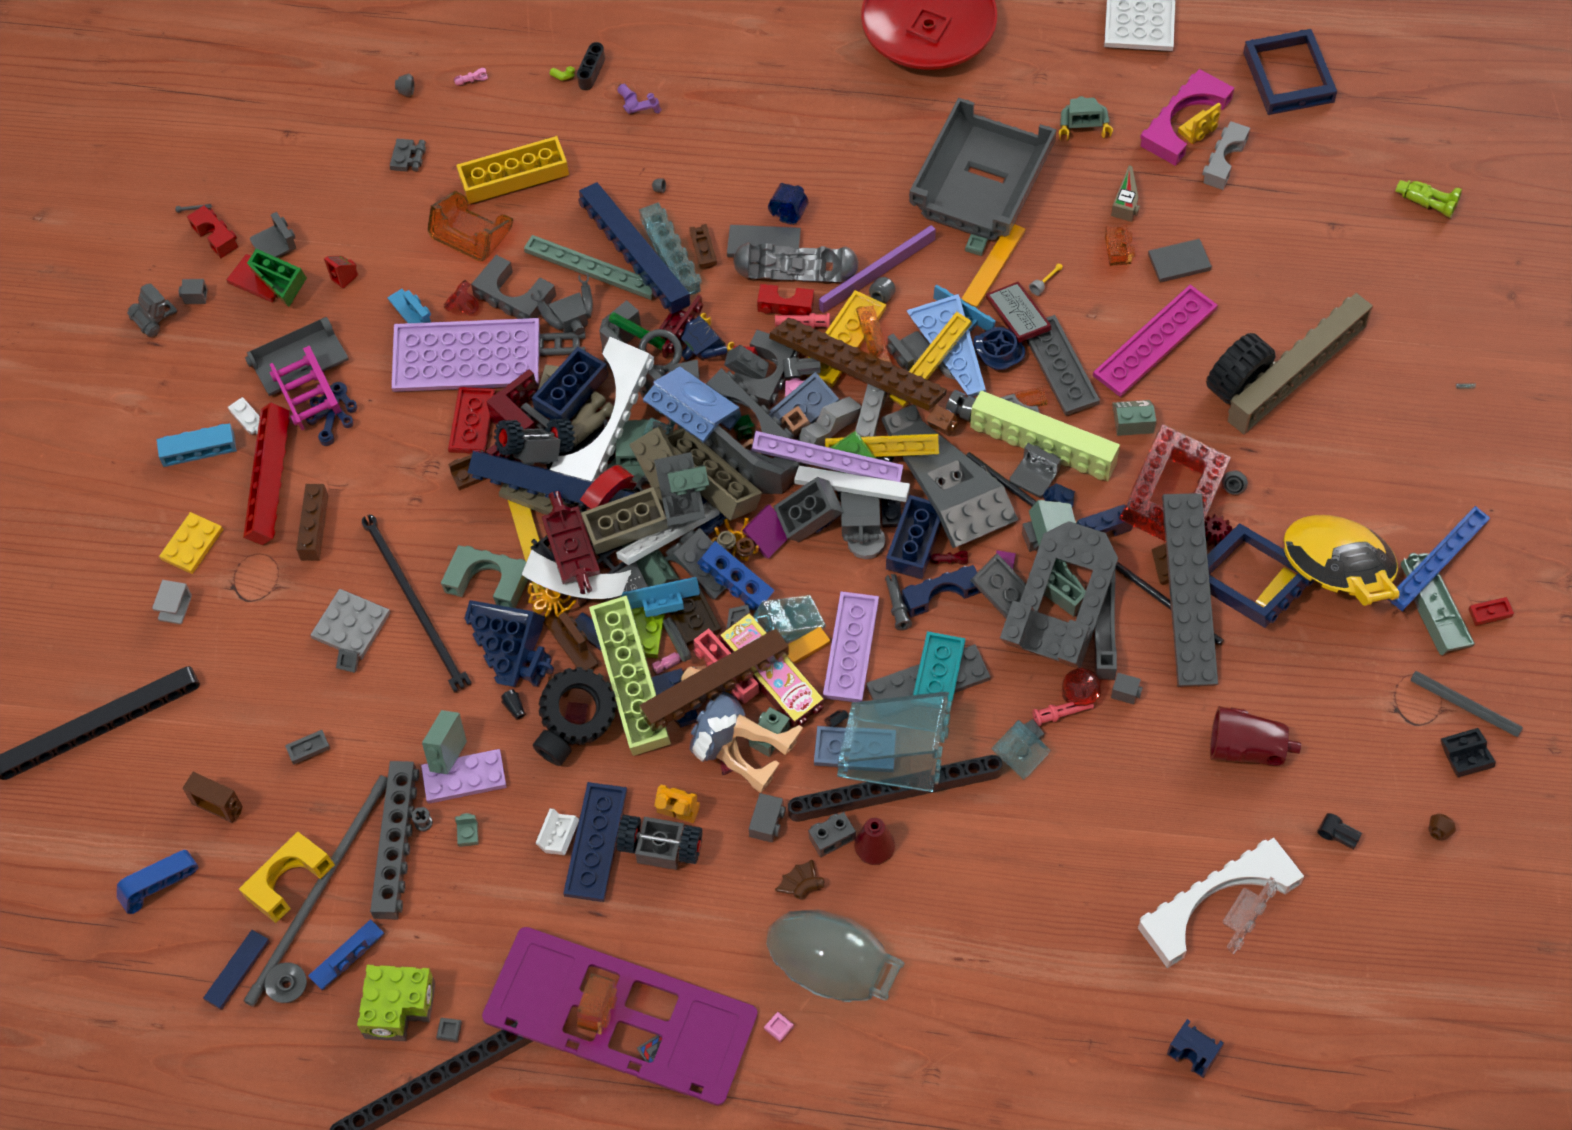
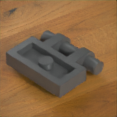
(403, 152)

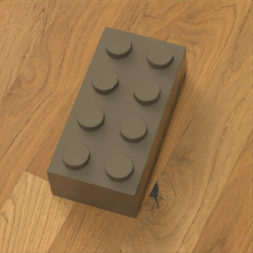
(624, 520)

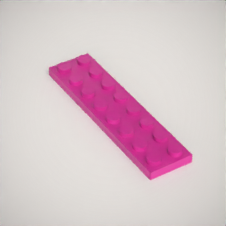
(1155, 340)

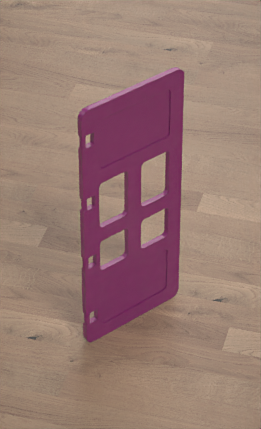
(698, 1042)

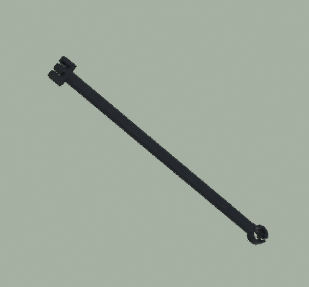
(457, 677)

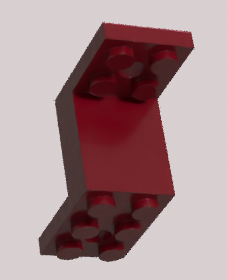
(507, 405)

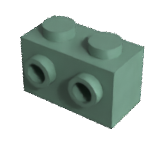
(687, 479)
(774, 722)

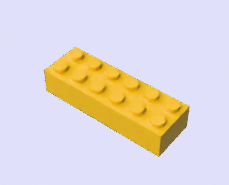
(512, 169)

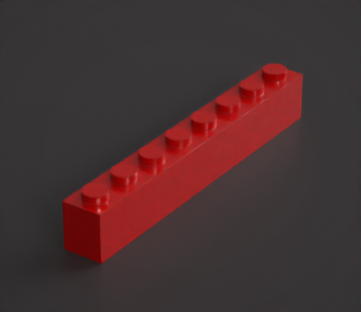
(266, 474)

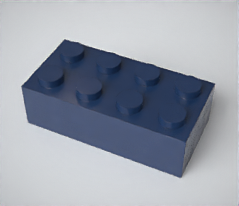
(570, 385)
(914, 538)

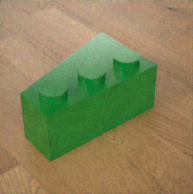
(278, 275)

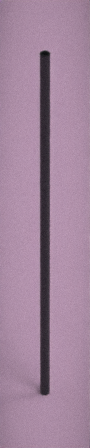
(1119, 567)

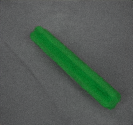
(634, 329)

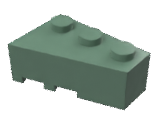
(1065, 588)

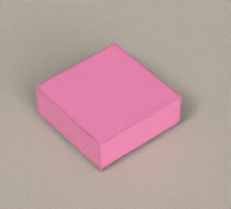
(778, 1027)

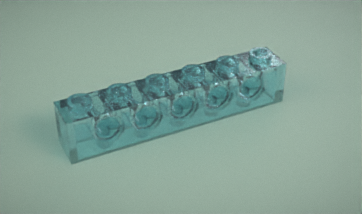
(669, 246)

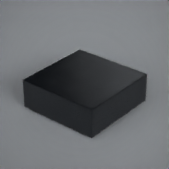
(836, 718)

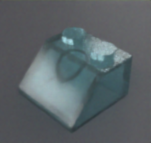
(1021, 749)

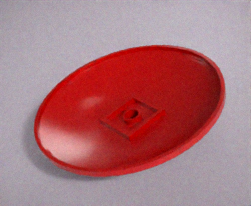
(957, 33)

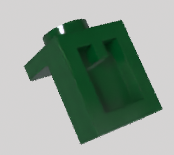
(744, 428)

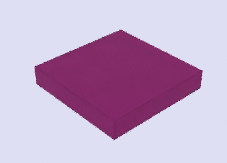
(766, 531)

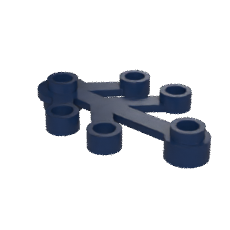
(339, 395)

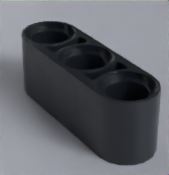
(591, 66)

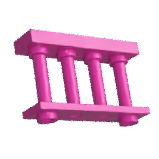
(322, 388)

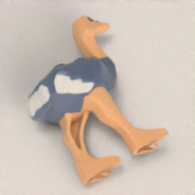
(717, 735)

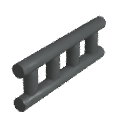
(558, 337)

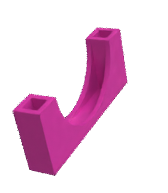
(1199, 90)

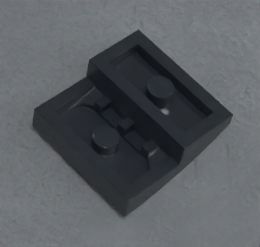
(1467, 752)

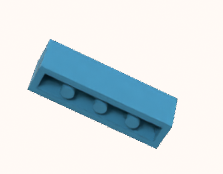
(196, 445)

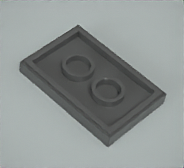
(1179, 260)
(999, 584)

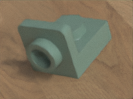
(467, 830)

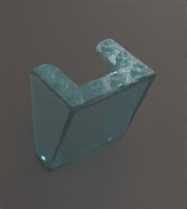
(896, 740)

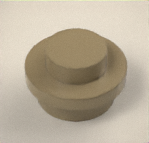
(726, 540)

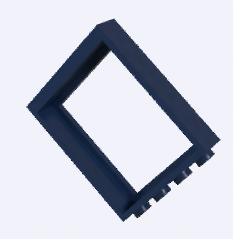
(1296, 99)
(1237, 601)

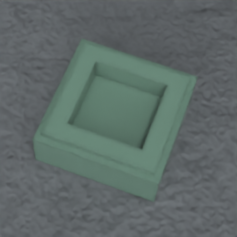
(976, 244)

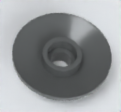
(279, 976)

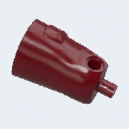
(1249, 738)

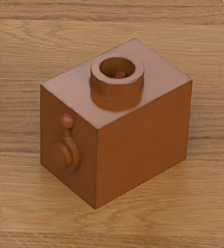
(942, 420)

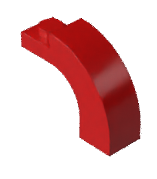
(607, 486)

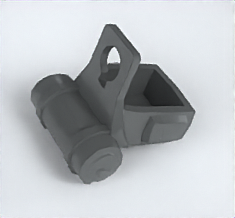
(150, 310)

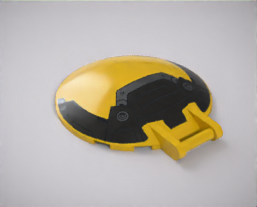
(1342, 557)

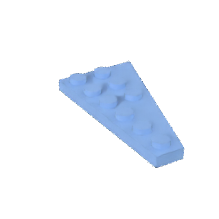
(962, 358)

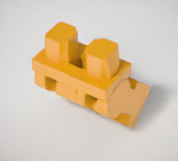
(676, 801)

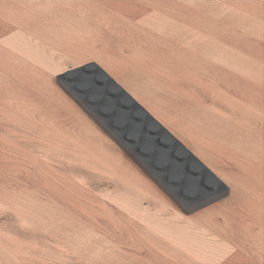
(1189, 590)

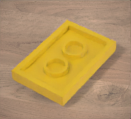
(191, 543)

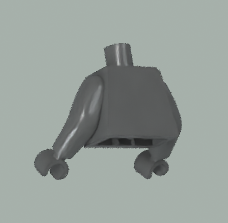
(570, 312)

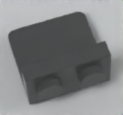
(276, 239)
(908, 349)
(1036, 470)

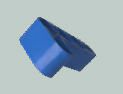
(153, 878)

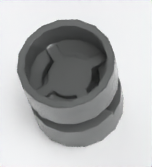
(956, 400)

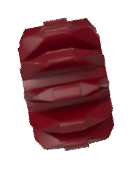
(1216, 529)

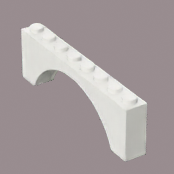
(630, 372)
(1167, 925)

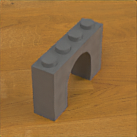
(491, 279)
(767, 389)

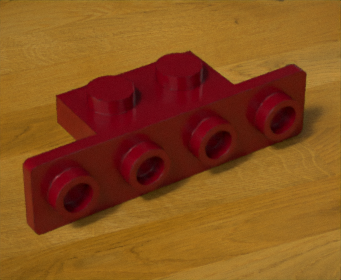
(677, 322)

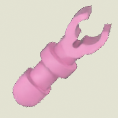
(460, 80)

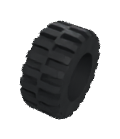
(1240, 366)
(588, 682)

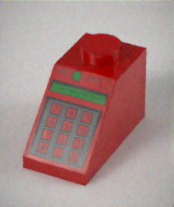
(341, 270)

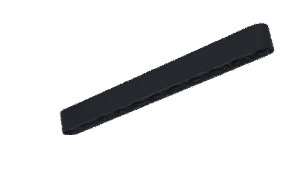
(97, 722)
(887, 794)
(425, 1081)

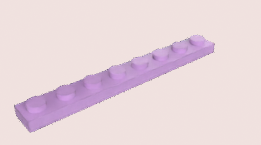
(825, 457)

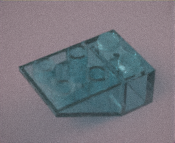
(790, 616)

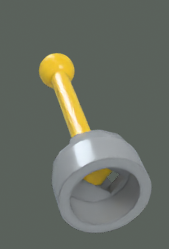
(1038, 286)

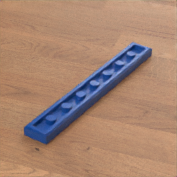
(1439, 557)

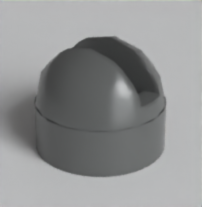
(659, 185)

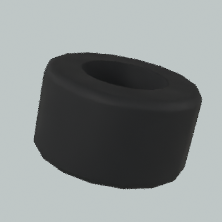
(552, 747)

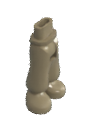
(588, 420)

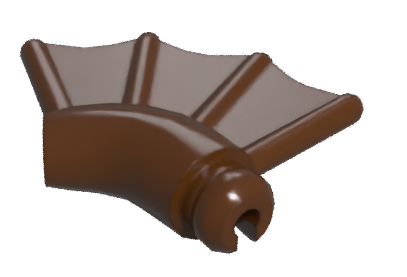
(801, 881)

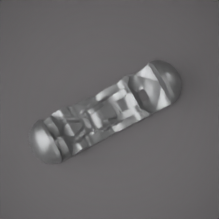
(788, 263)

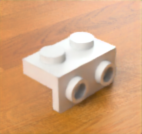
(557, 832)

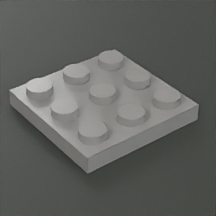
(350, 623)

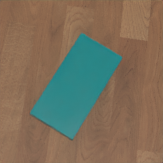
(939, 664)

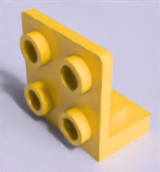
(1200, 124)

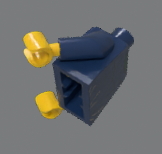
(703, 340)

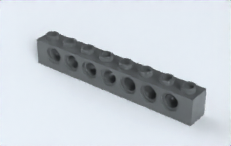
(390, 908)

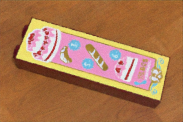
(782, 682)

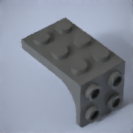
(688, 553)

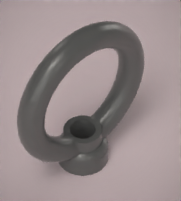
(669, 335)

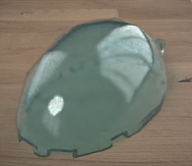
(831, 955)

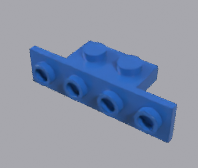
(346, 955)

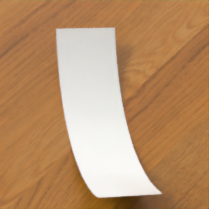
(547, 575)

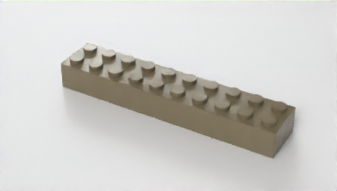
(1299, 363)

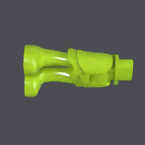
(1422, 193)

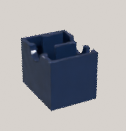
(1196, 1047)

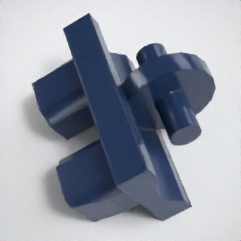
(538, 668)

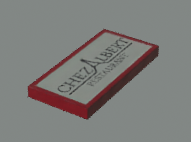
(1018, 312)

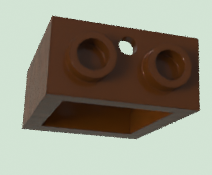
(212, 797)

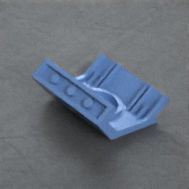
(691, 404)

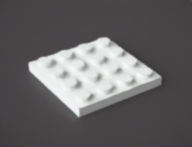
(1140, 24)

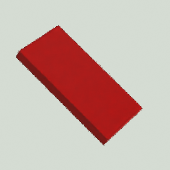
(471, 420)

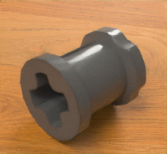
(423, 814)

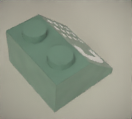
(1134, 417)

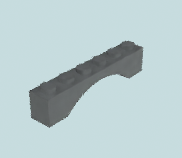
(725, 384)
(1105, 637)

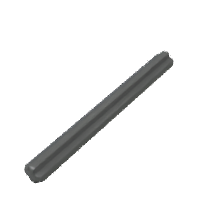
(1466, 703)

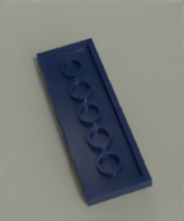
(595, 842)

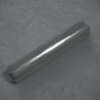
(677, 639)

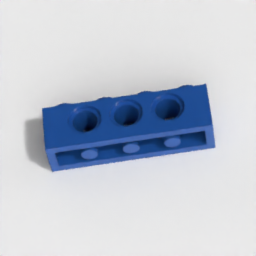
(745, 576)

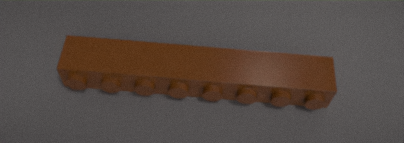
(714, 680)

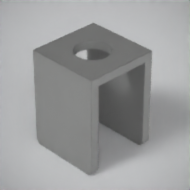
(172, 601)

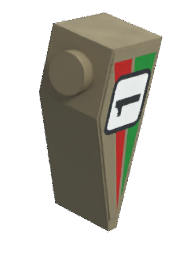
(1126, 201)

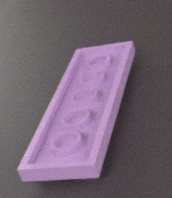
(851, 647)

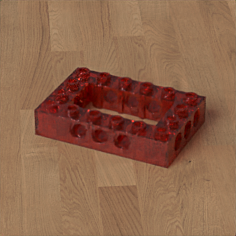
(1182, 449)

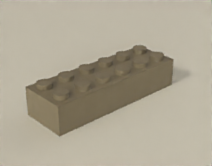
(727, 487)

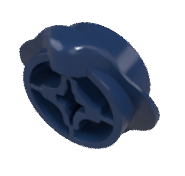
(999, 348)

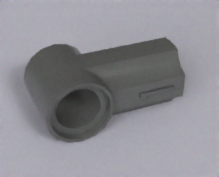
(796, 367)

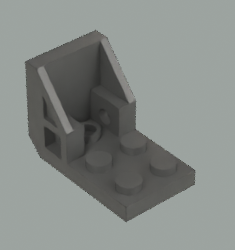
(678, 507)

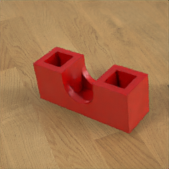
(205, 221)
(771, 302)

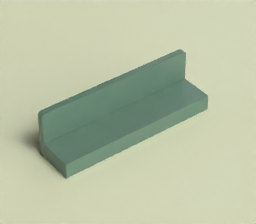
(655, 568)

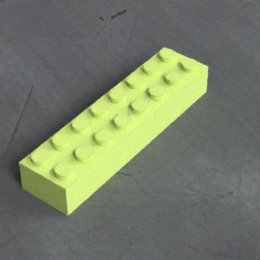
(1022, 426)
(627, 672)

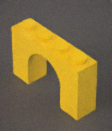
(294, 853)

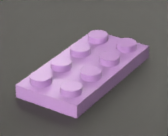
(467, 777)

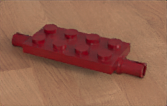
(570, 544)

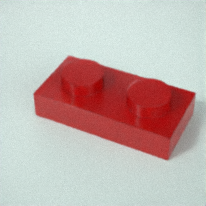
(1491, 611)

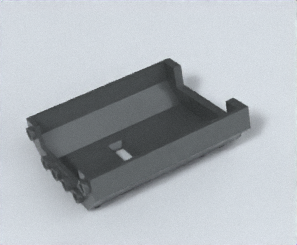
(971, 201)

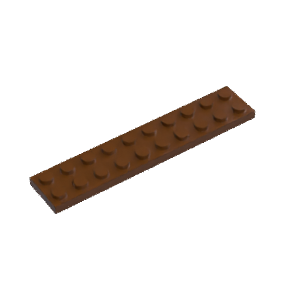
(858, 364)

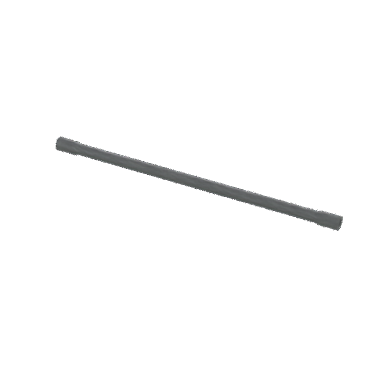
(258, 988)

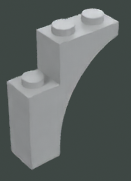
(830, 421)

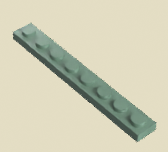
(585, 264)

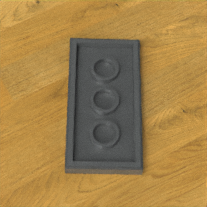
(762, 234)

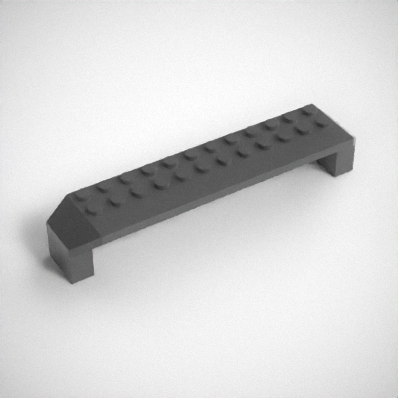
(765, 473)

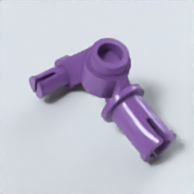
(631, 103)

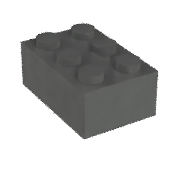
(808, 509)

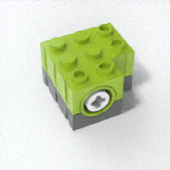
(393, 999)

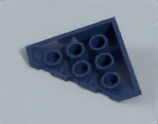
(505, 636)

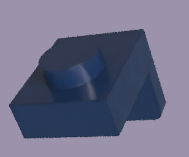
(1059, 493)

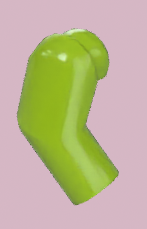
(565, 75)

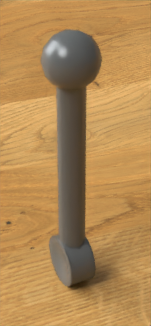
(178, 208)

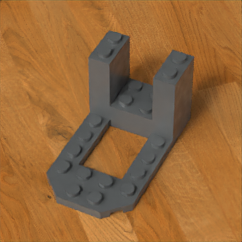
(1047, 635)

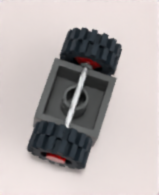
(534, 444)
(659, 841)

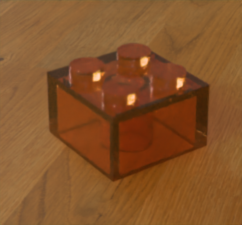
(596, 1003)

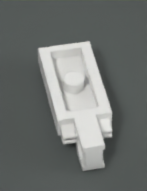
(245, 415)

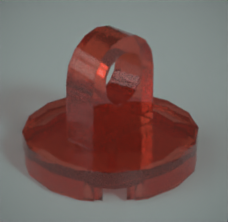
(460, 298)

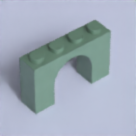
(469, 561)

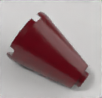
(874, 842)

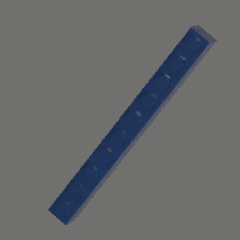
(634, 248)
(531, 477)

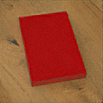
(245, 279)

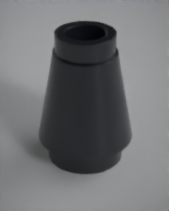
(513, 704)

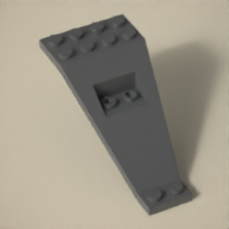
(965, 504)

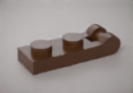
(703, 246)

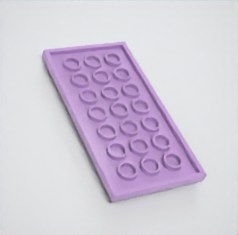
(464, 354)

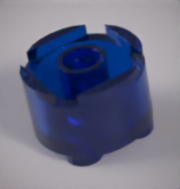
(788, 203)

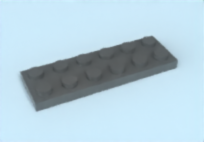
(1063, 369)
(902, 683)

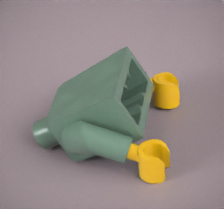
(1084, 113)

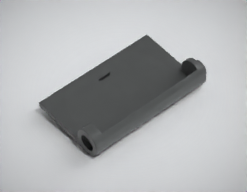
(289, 349)

